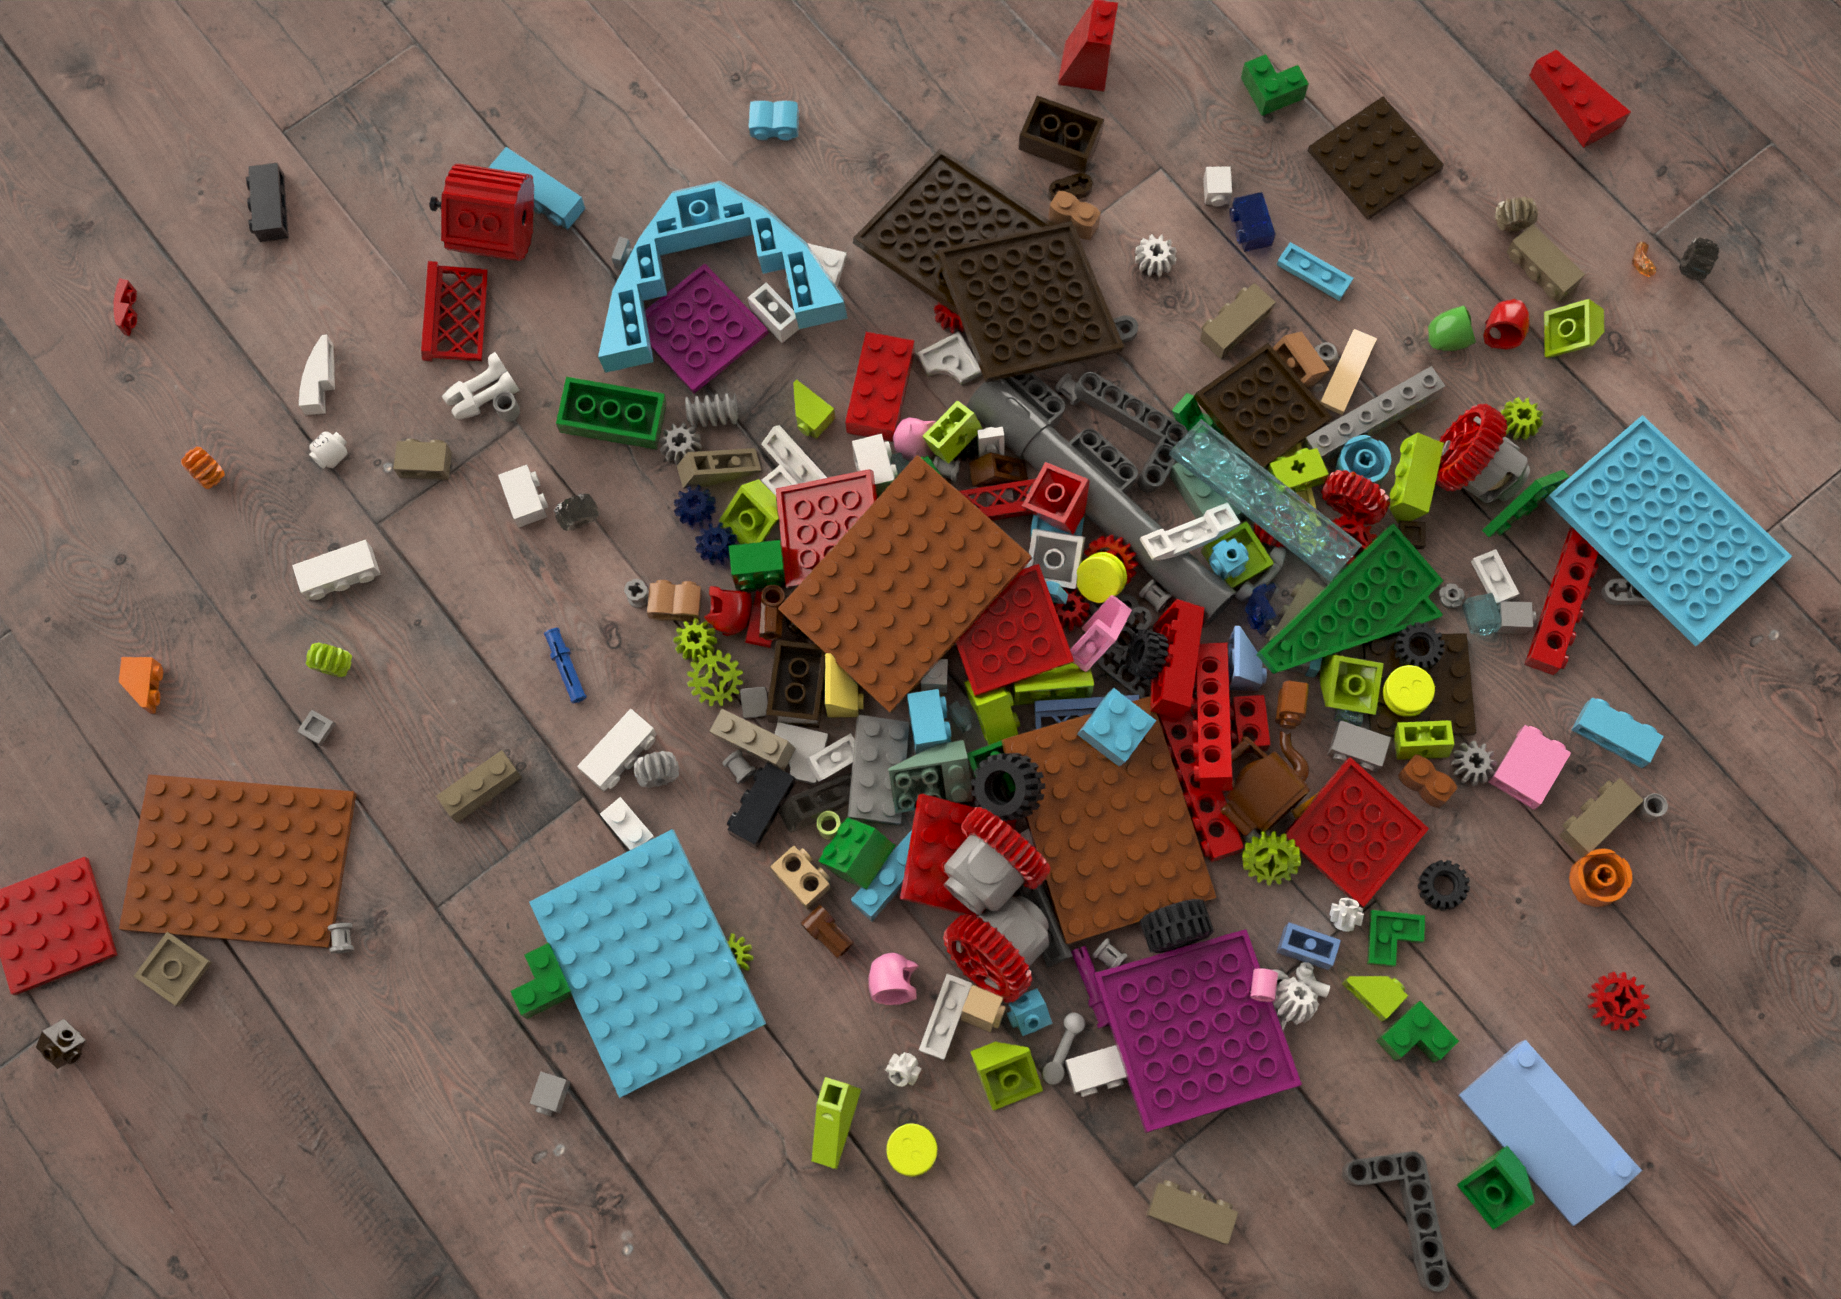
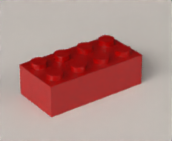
(880, 386)

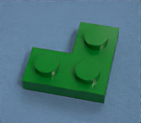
(1386, 930)

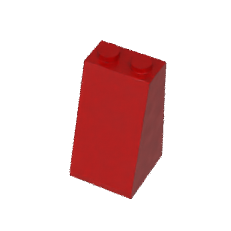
(1090, 48)

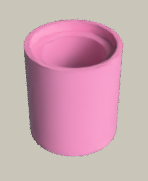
(1264, 985)

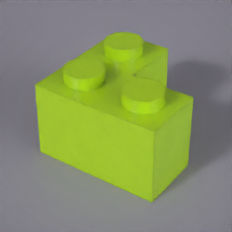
(994, 713)

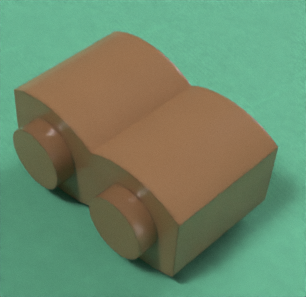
(1083, 215)
(674, 601)

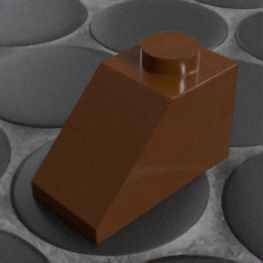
(997, 469)

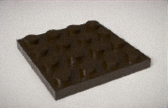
(1375, 157)
(1262, 406)
(1451, 680)

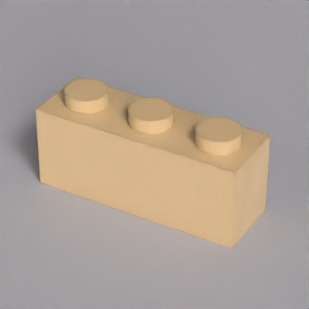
(982, 1009)

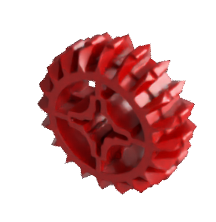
(1355, 496)

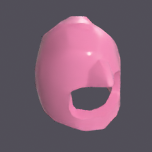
(909, 438)
(891, 979)

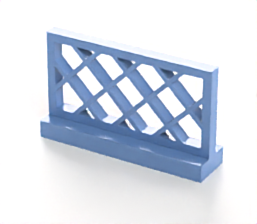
(1068, 708)

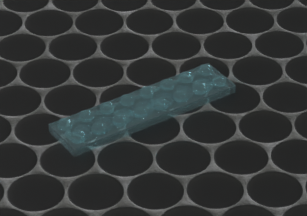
(1265, 500)

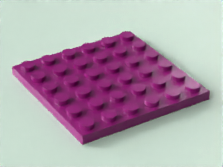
(1194, 1032)

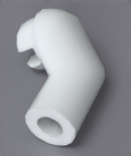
(1305, 973)

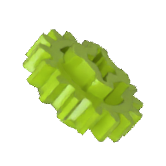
(726, 675)
(1259, 852)

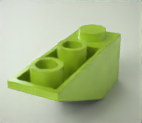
(833, 1120)

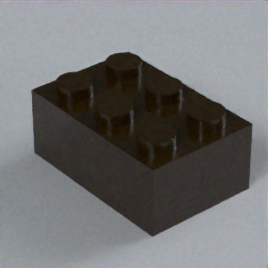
(1061, 134)
(796, 684)

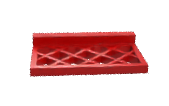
(432, 315)

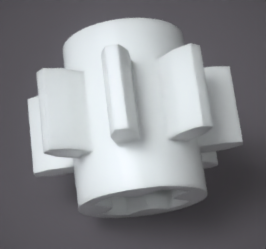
(1346, 914)
(903, 1069)

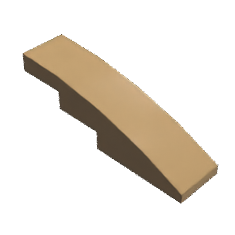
(1348, 372)

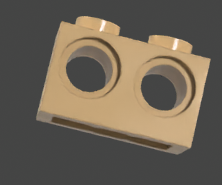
(796, 880)

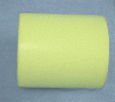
(828, 815)

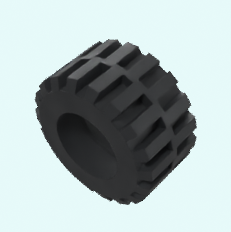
(1026, 780)
(1176, 925)

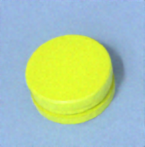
(1101, 577)
(1408, 690)
(912, 1150)

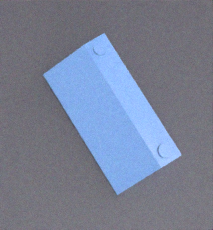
(1550, 1132)

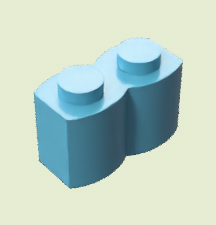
(774, 119)

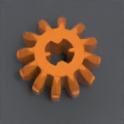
(202, 467)

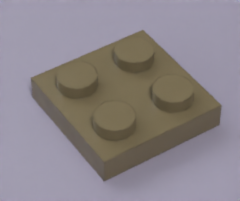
(172, 969)

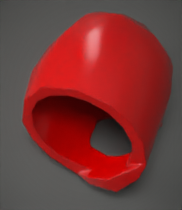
(1513, 322)
(729, 610)

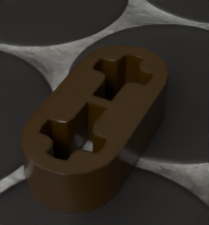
(1070, 185)

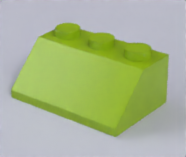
(1415, 477)
(1057, 684)

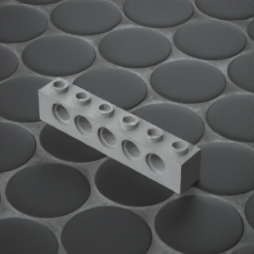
(1377, 413)

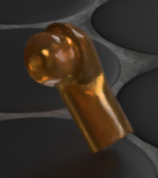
(1641, 261)

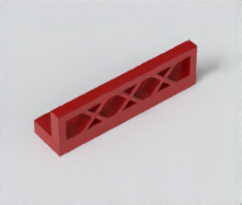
(1004, 510)

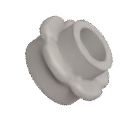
(1330, 350)
(1448, 601)

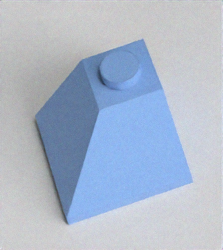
(1244, 665)

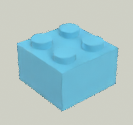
(927, 718)
(1116, 727)

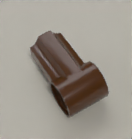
(770, 616)
(823, 927)

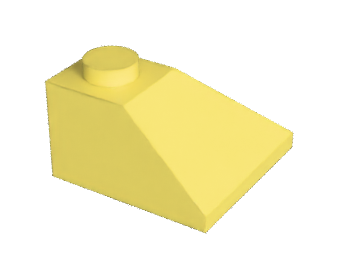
(841, 691)

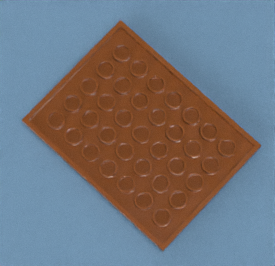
(905, 583)
(1111, 831)
(238, 861)

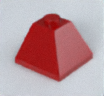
(1058, 498)

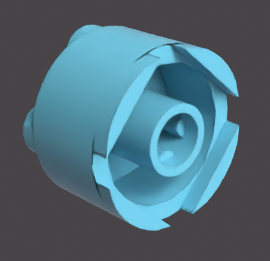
(1365, 451)

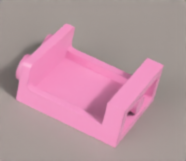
(1101, 632)
(1530, 767)

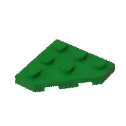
(1525, 503)

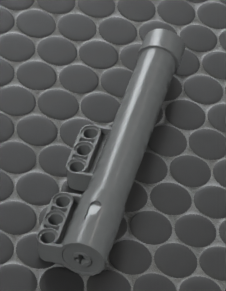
(1032, 437)

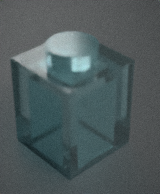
(1481, 614)

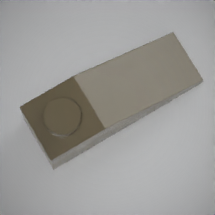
(717, 466)

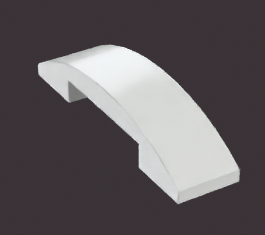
(1190, 535)

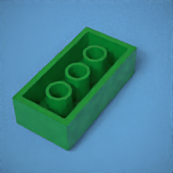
(611, 413)

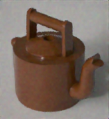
(1266, 787)

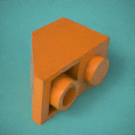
(141, 680)

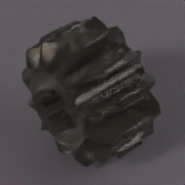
(1699, 259)
(576, 512)

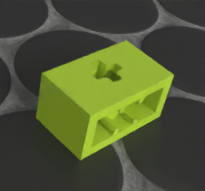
(952, 432)
(1305, 461)
(1425, 739)

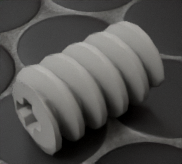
(712, 410)

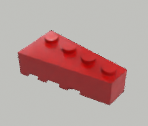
(1578, 99)
(1174, 685)

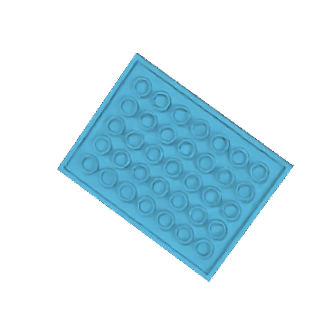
(1668, 529)
(647, 963)

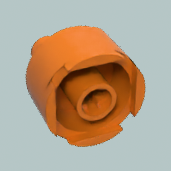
(1606, 865)

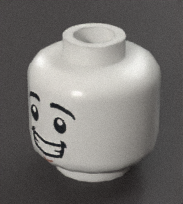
(328, 449)

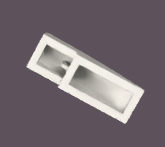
(317, 377)

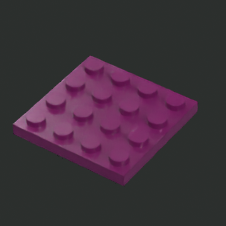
(701, 328)

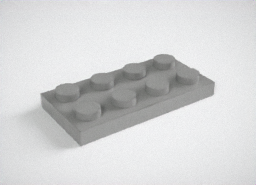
(877, 746)

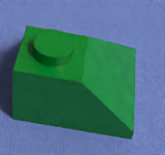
(1498, 1187)

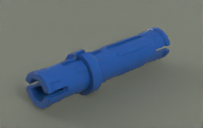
(560, 655)

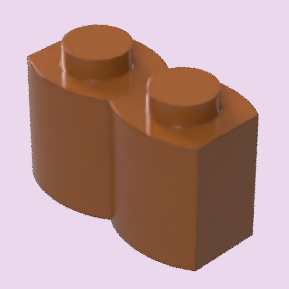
(1291, 704)
(1432, 785)

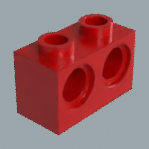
(1255, 724)

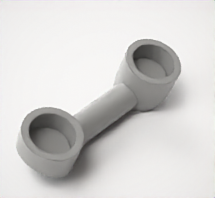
(1277, 556)
(1053, 1071)

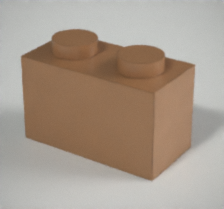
(1301, 358)

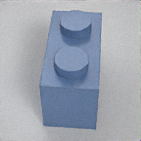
(1308, 946)

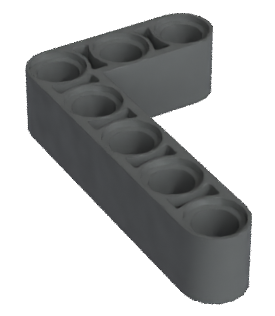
(1137, 423)
(1412, 1209)

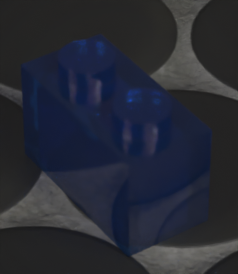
(1252, 222)

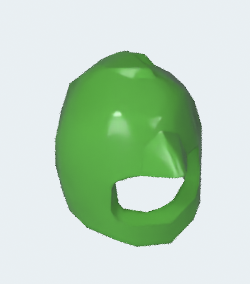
(1451, 330)

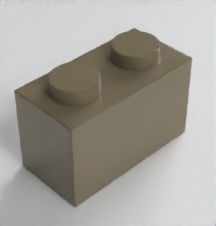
(422, 459)

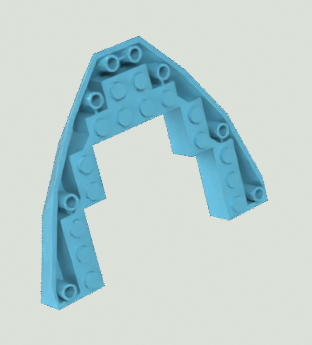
(700, 218)

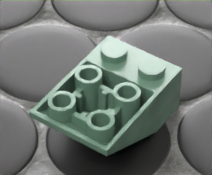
(934, 772)

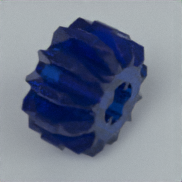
(701, 511)
(715, 535)

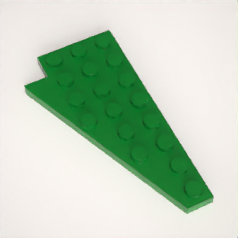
(1366, 601)

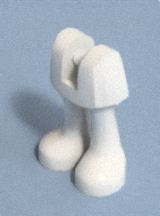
(470, 405)

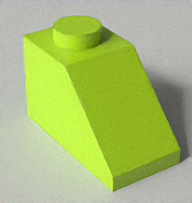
(811, 411)
(1377, 993)

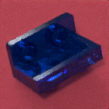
(1259, 610)

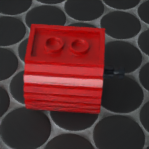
(486, 211)

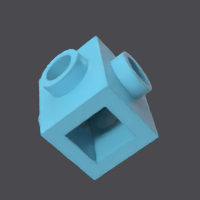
(1223, 565)
(1029, 1012)

